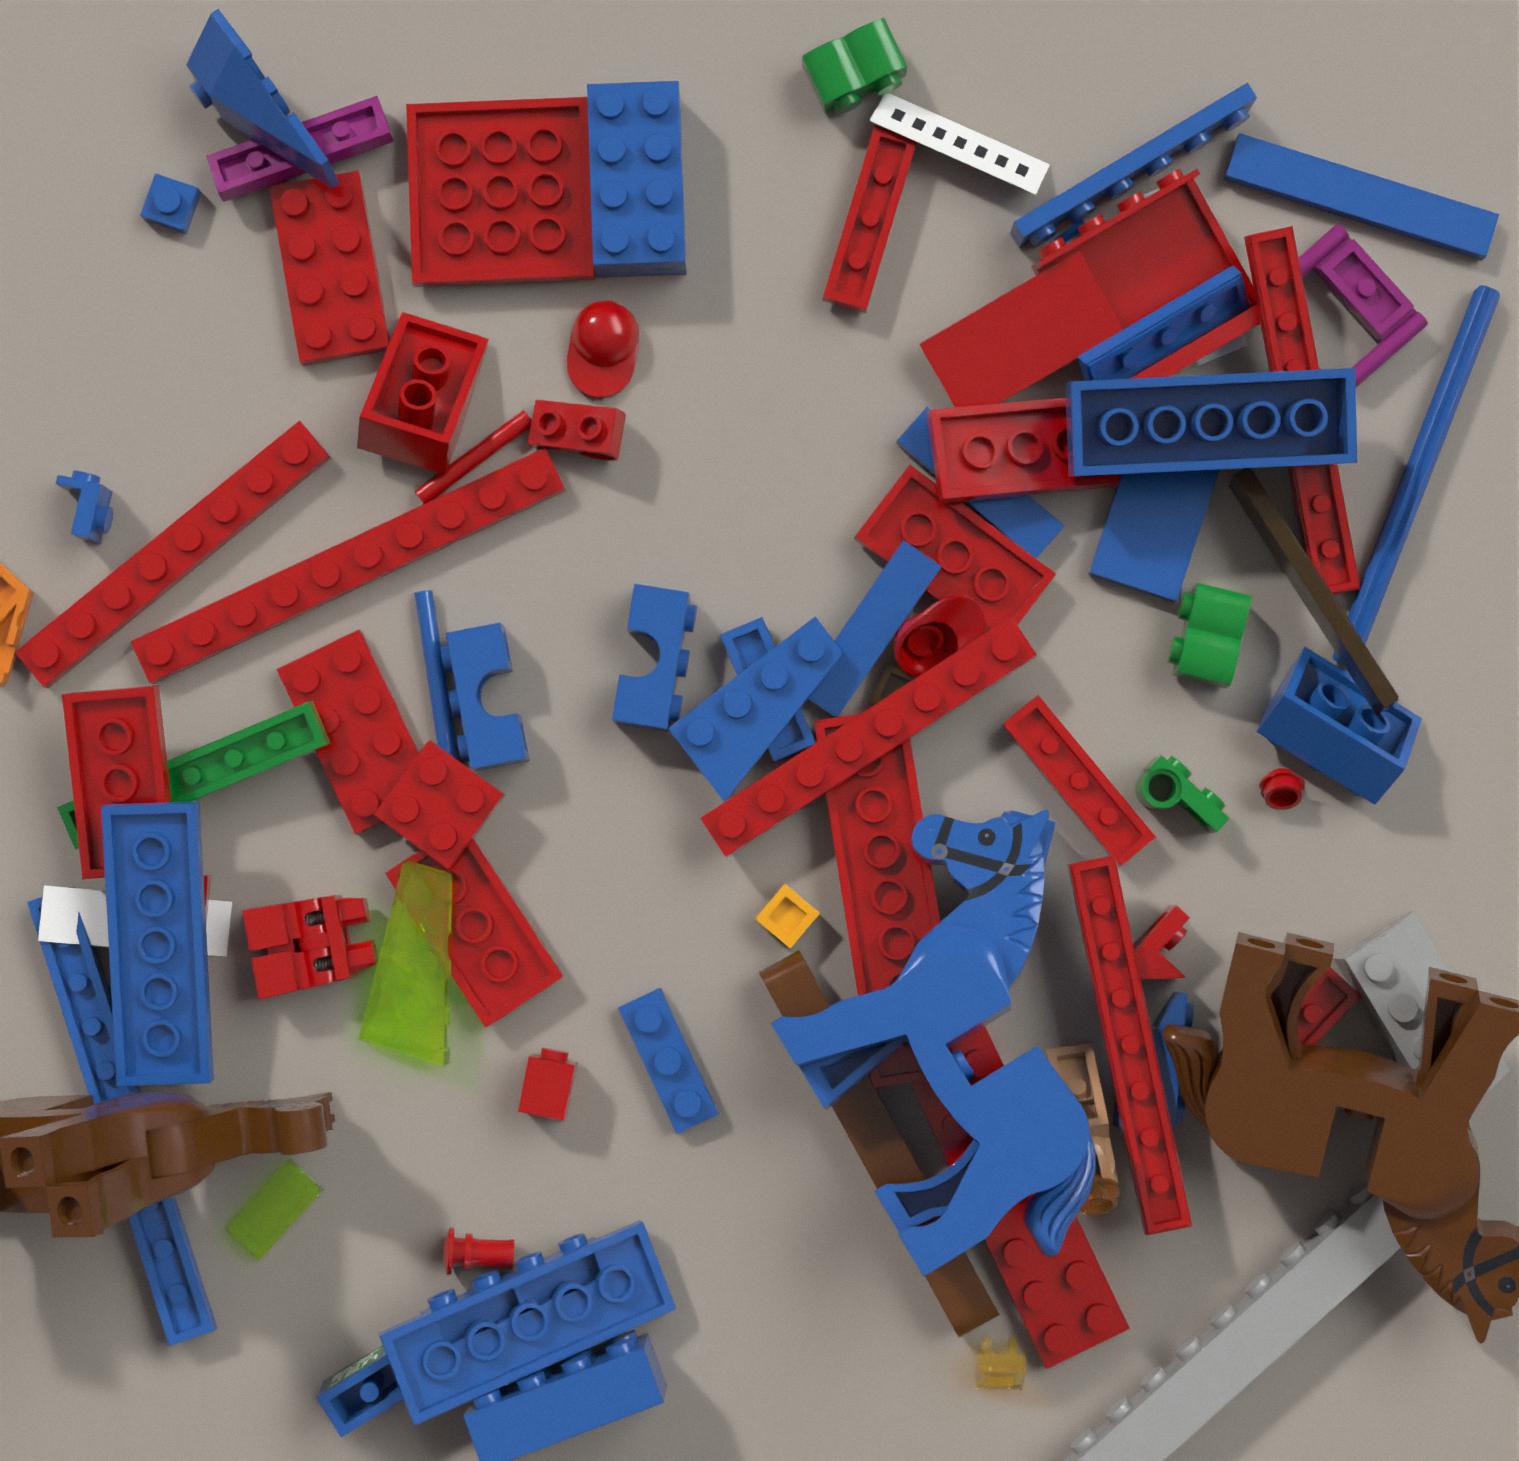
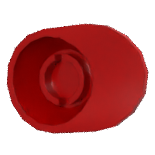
(603, 349)
(937, 633)

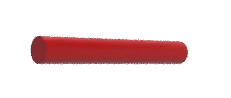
(474, 457)

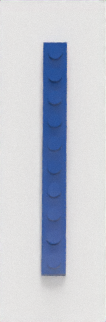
(158, 1227)

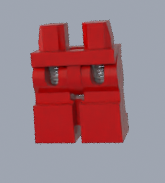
(282, 924)

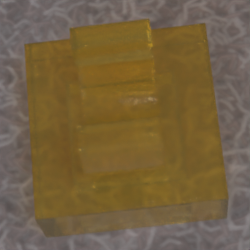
(1000, 1370)

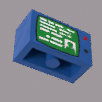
(359, 1392)

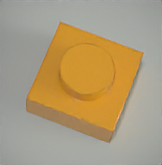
(787, 915)

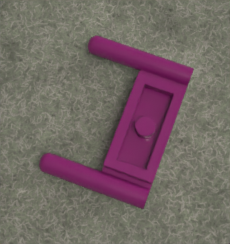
(1366, 294)

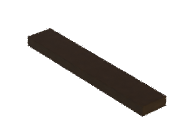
(1313, 591)

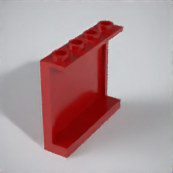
(1155, 255)

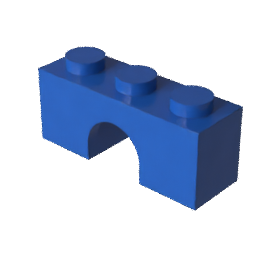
(474, 658)
(651, 698)

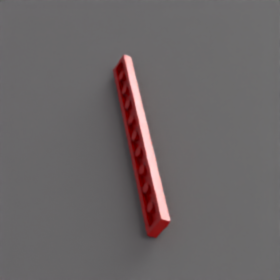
(348, 566)

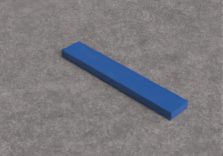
(1361, 196)

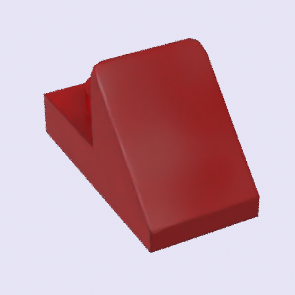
(1164, 932)

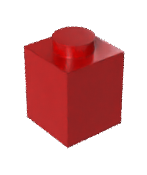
(548, 1084)

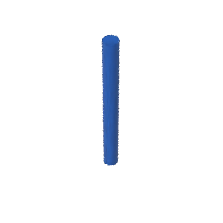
(435, 672)

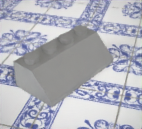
(1392, 981)

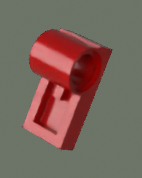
(577, 429)

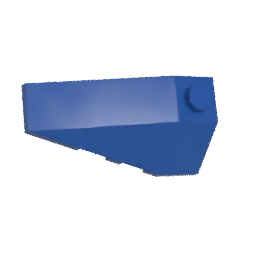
(249, 101)

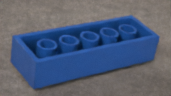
(1211, 422)

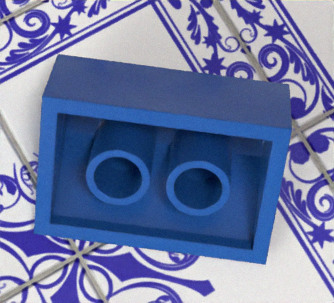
(1335, 731)

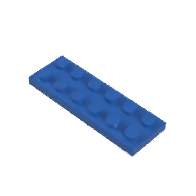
(157, 943)

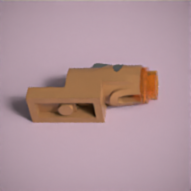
(1079, 1071)

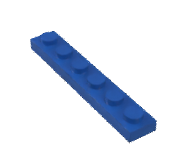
(1118, 176)

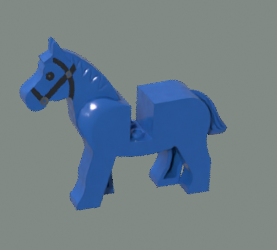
(958, 980)

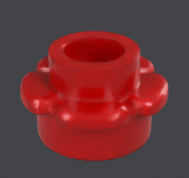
(1282, 789)

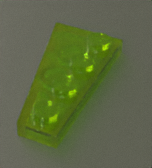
(410, 983)

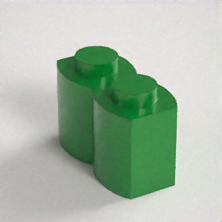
(854, 67)
(1210, 635)

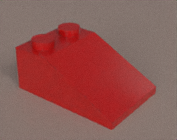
(421, 393)

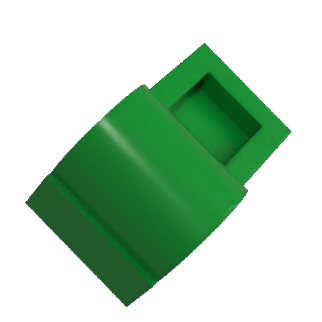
(1200, 805)

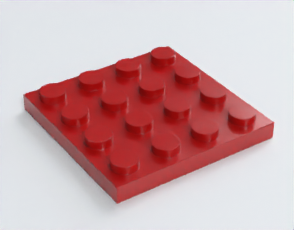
(499, 192)

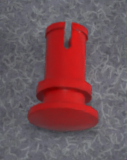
(477, 1252)

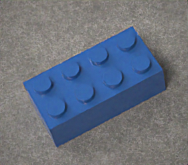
(636, 179)
(567, 1399)

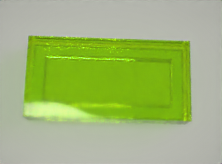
(274, 1209)

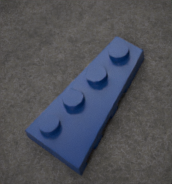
(748, 713)

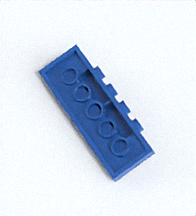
(525, 1319)

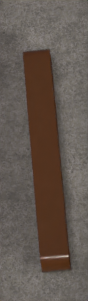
(881, 1147)

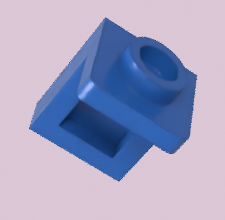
(93, 511)

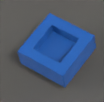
(170, 203)

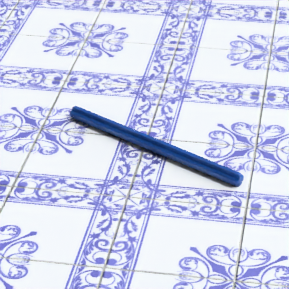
(1422, 461)

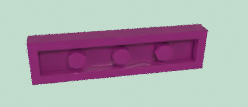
(337, 134)

